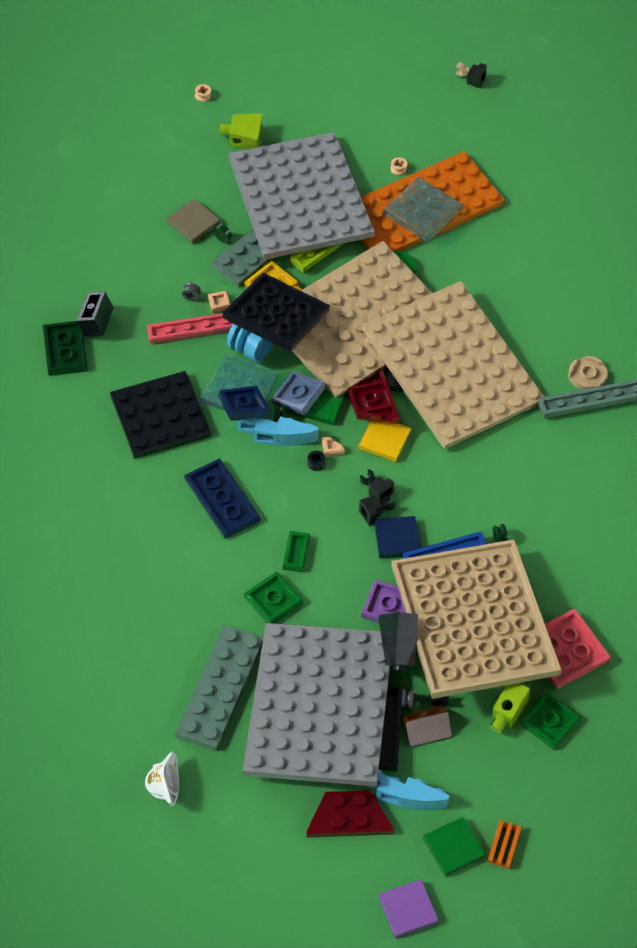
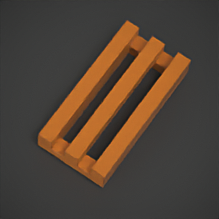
(509, 827)

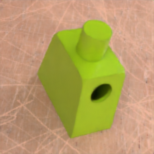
(244, 130)
(509, 706)

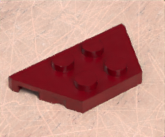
(373, 400)
(349, 815)

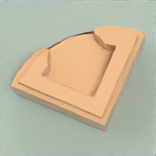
(331, 447)

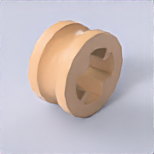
(207, 93)
(396, 169)

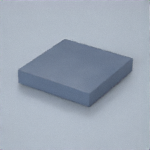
(298, 392)

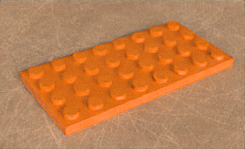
(455, 177)

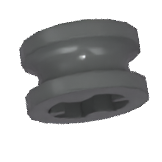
(191, 292)
(407, 699)

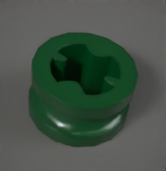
(279, 411)
(500, 533)

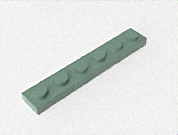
(588, 399)

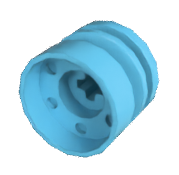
(253, 346)

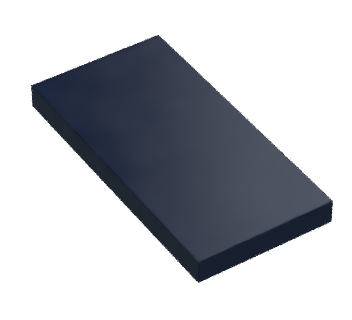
(222, 498)

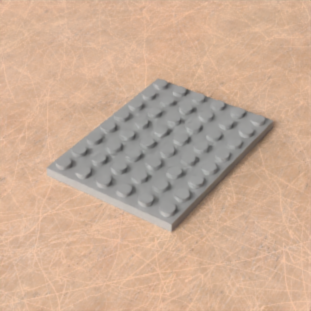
(300, 195)
(318, 705)

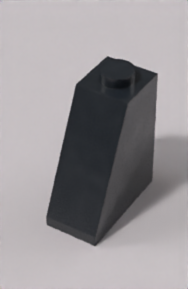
(399, 639)

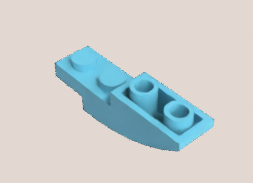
(284, 433)
(411, 795)

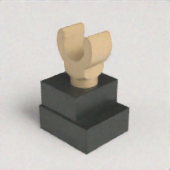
(475, 75)

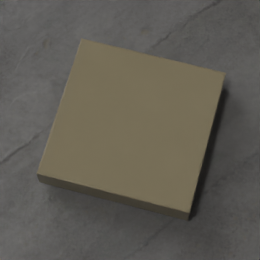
(193, 221)

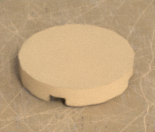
(587, 373)

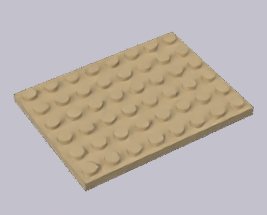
(356, 293)
(452, 364)
(475, 619)

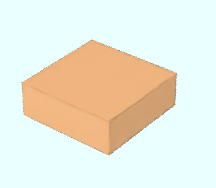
(219, 301)

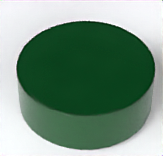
(222, 233)

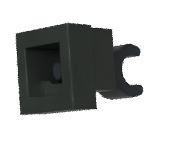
(377, 486)
(371, 508)

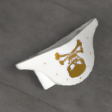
(164, 779)

